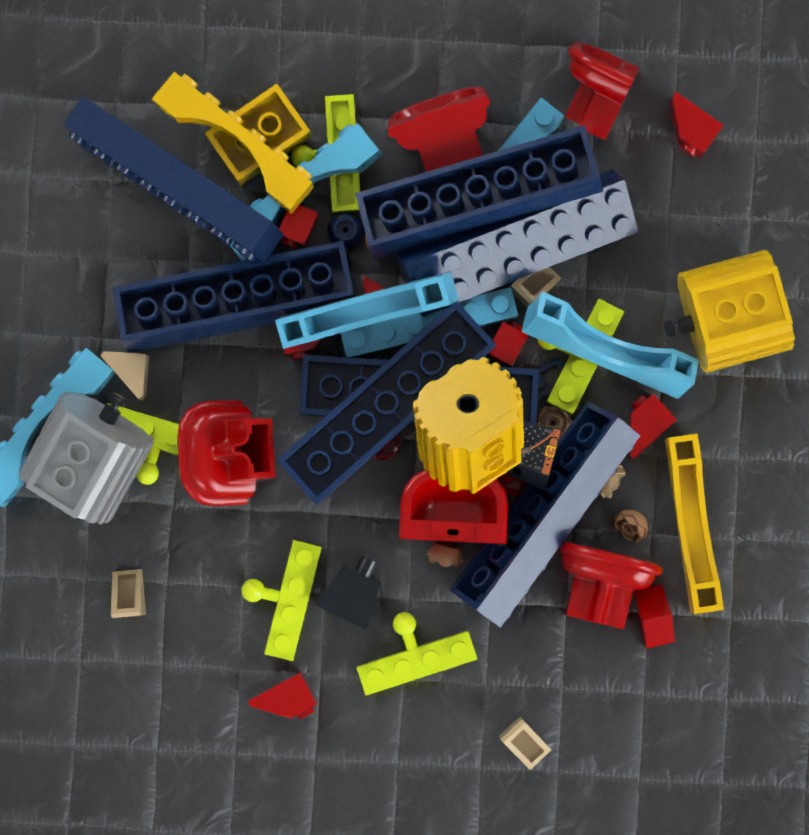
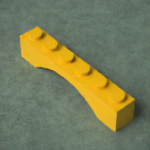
(187, 105)
(692, 524)

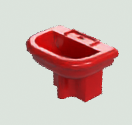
(602, 87)
(442, 127)
(224, 452)
(432, 510)
(604, 583)

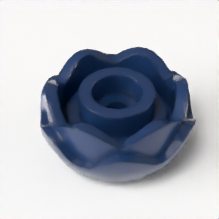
(345, 220)

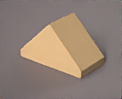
(530, 286)
(131, 369)
(127, 594)
(524, 743)

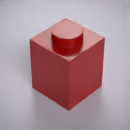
(298, 227)
(508, 343)

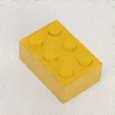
(270, 116)

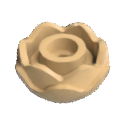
(613, 483)

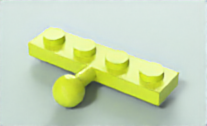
(339, 114)
(577, 370)
(164, 438)
(290, 600)
(415, 660)

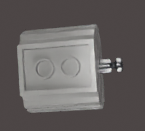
(86, 457)

